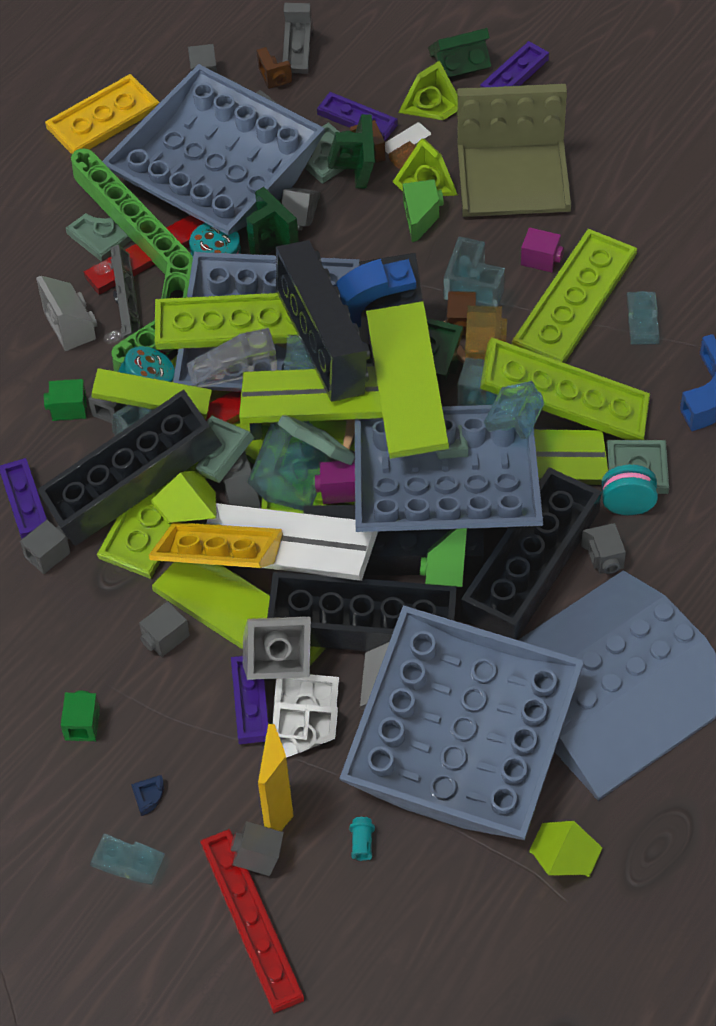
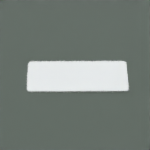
(411, 134)

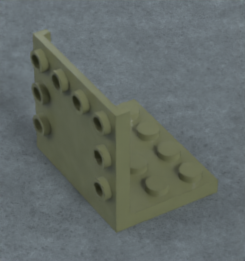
(512, 150)

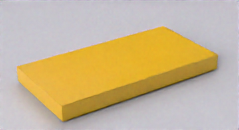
(102, 114)

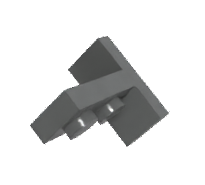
(297, 36)

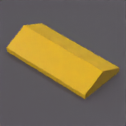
(218, 545)
(274, 783)

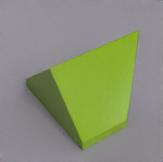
(431, 95)
(423, 165)
(186, 499)
(565, 849)

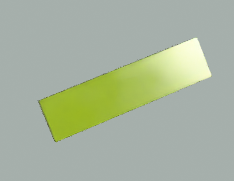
(145, 391)

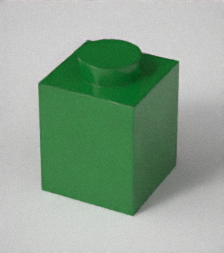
(66, 400)
(80, 716)

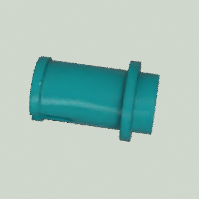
(362, 838)

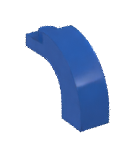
(371, 282)
(700, 403)

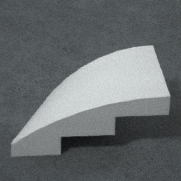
(305, 711)

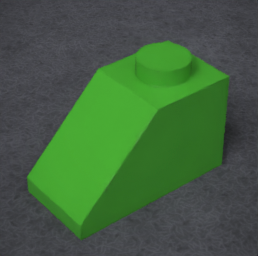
(421, 206)
(445, 560)

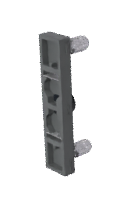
(124, 293)

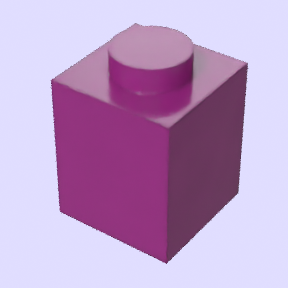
(541, 250)
(336, 482)

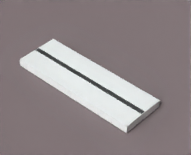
(308, 541)

